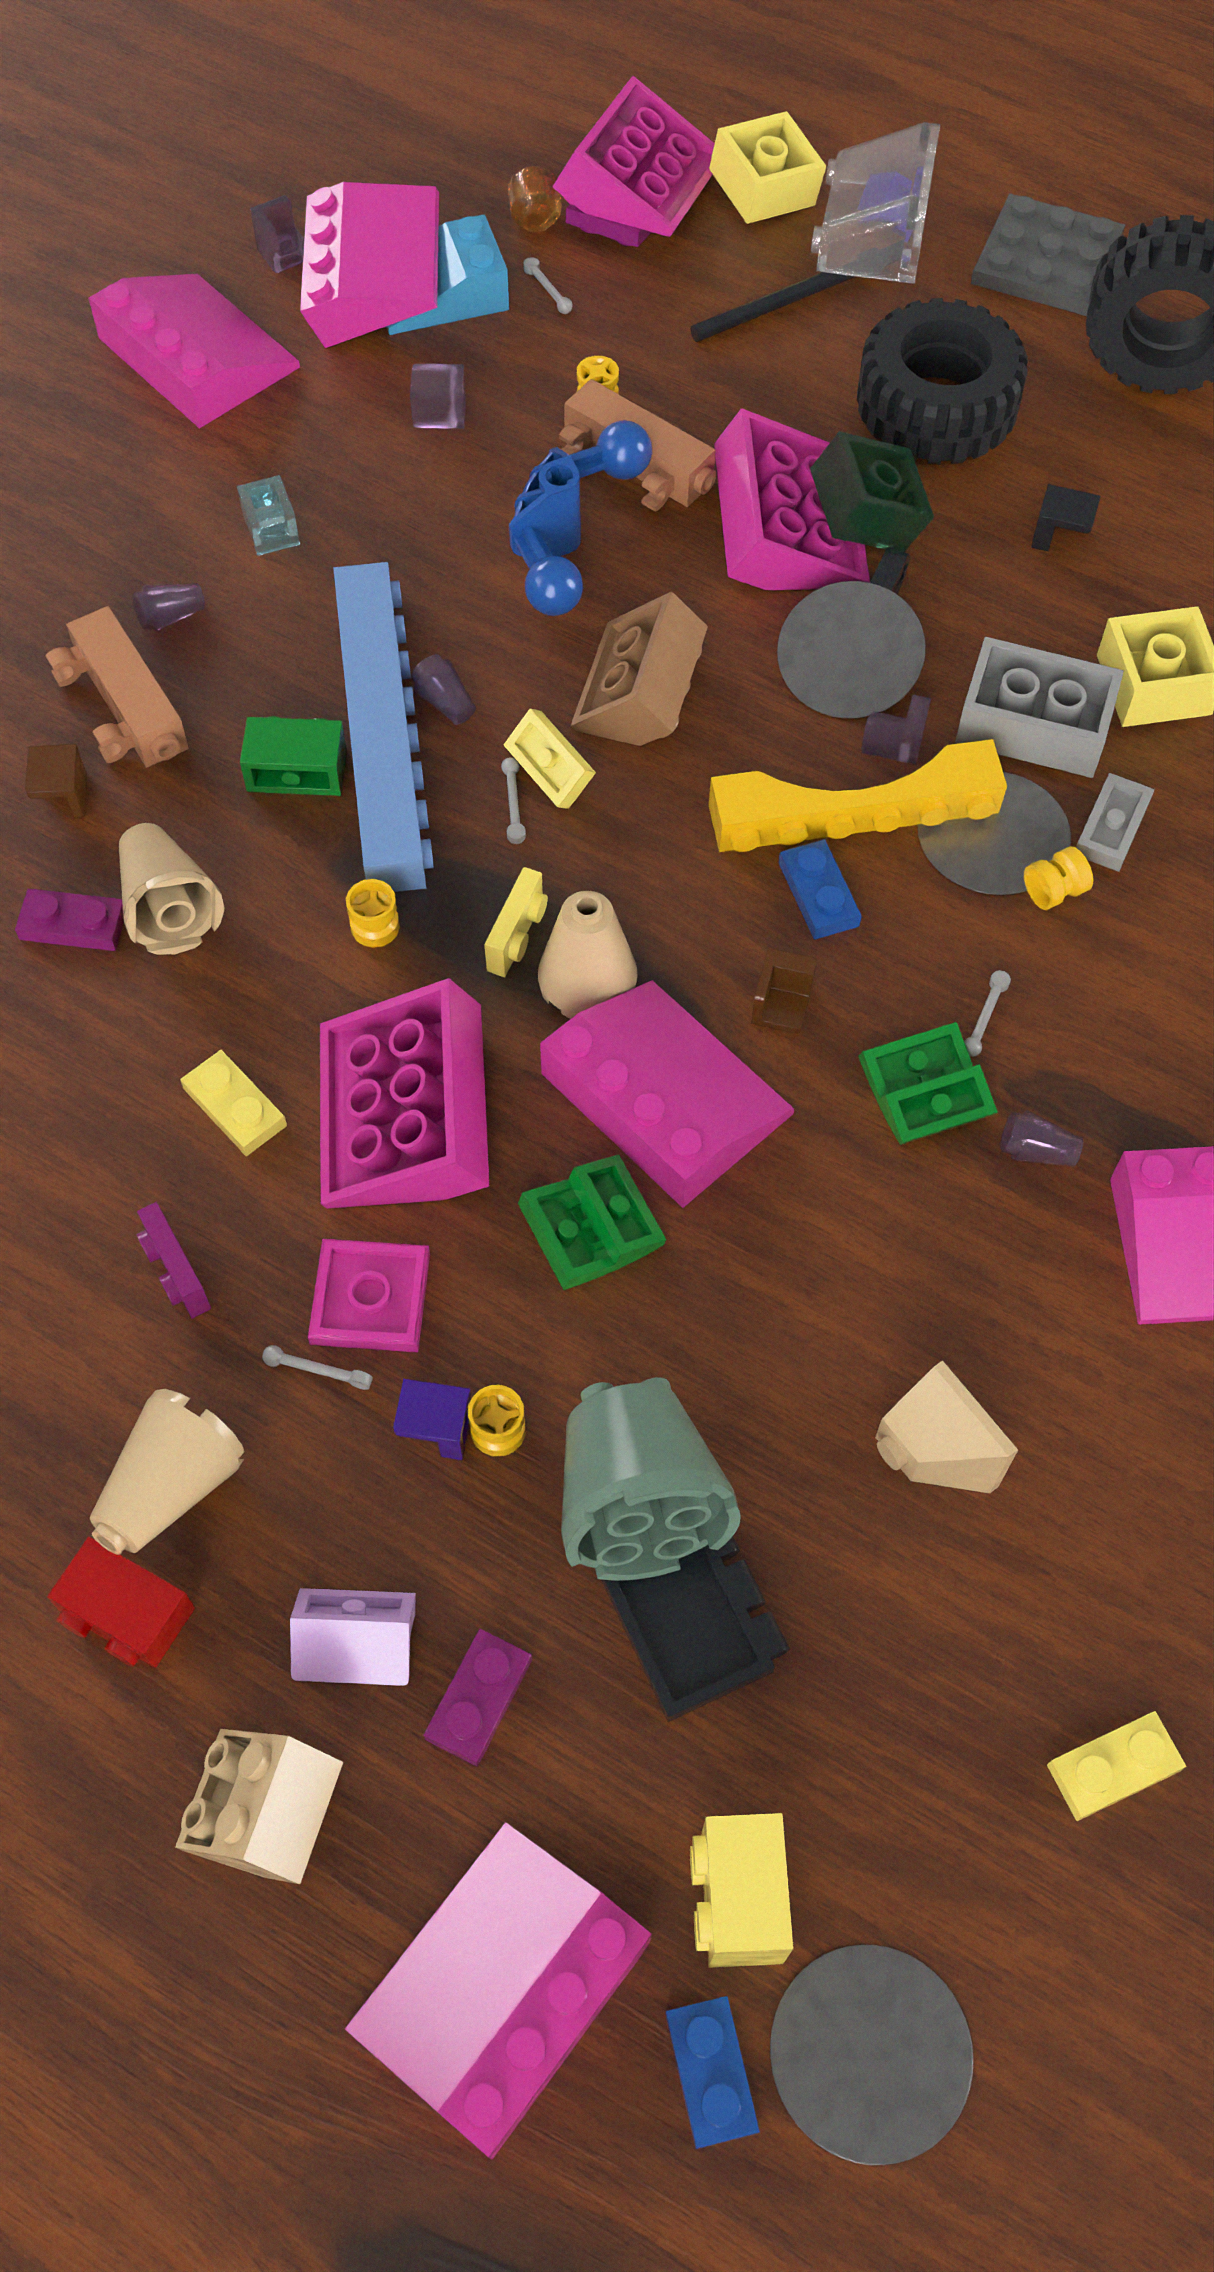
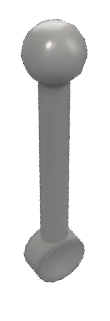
(532, 267)
(515, 832)
(999, 983)
(274, 1356)

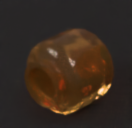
(533, 199)

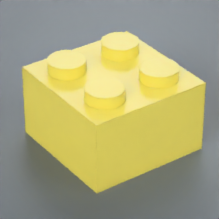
(767, 167)
(1164, 665)
(745, 1890)

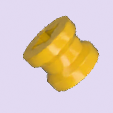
(599, 369)

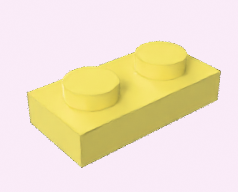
(549, 758)
(509, 934)
(233, 1102)
(1116, 1765)

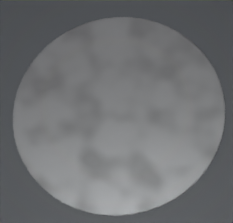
(851, 649)
(994, 850)
(871, 2054)

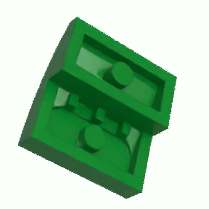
(927, 1083)
(591, 1222)

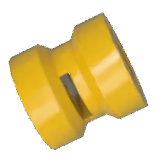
(1054, 879)
(372, 913)
(495, 1408)

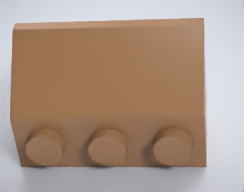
(641, 673)

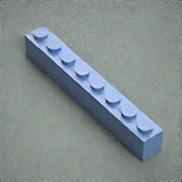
(379, 728)

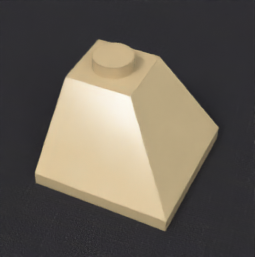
(945, 1436)

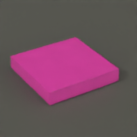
(369, 1295)

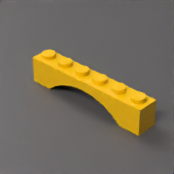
(763, 811)

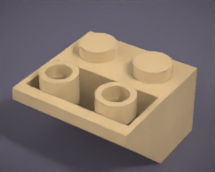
(259, 1804)

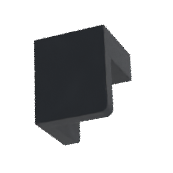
(1064, 509)

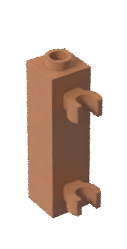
(679, 462)
(127, 686)

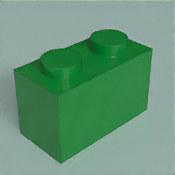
(293, 756)

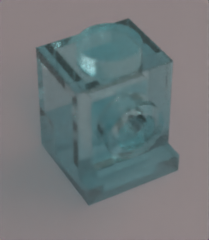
(268, 515)

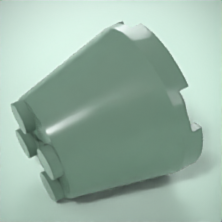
(640, 1483)

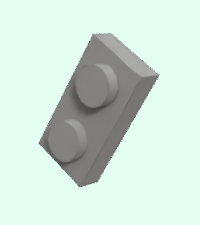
(1114, 821)

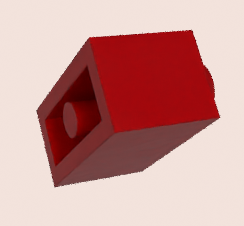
(121, 1604)

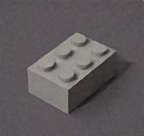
(1040, 706)

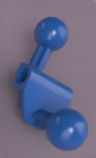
(550, 515)

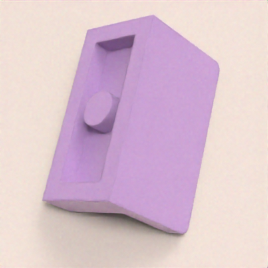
(351, 1636)

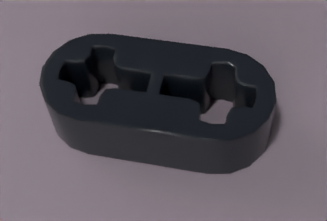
(891, 570)

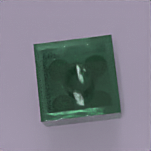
(871, 492)

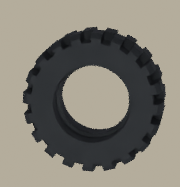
(949, 344)
(1136, 345)

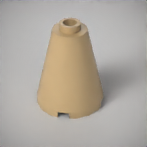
(165, 892)
(586, 956)
(163, 1472)

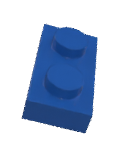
(819, 889)
(711, 2072)

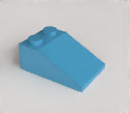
(469, 276)

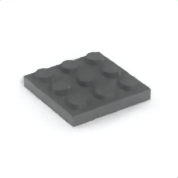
(1045, 253)

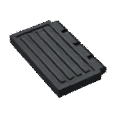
(697, 1629)

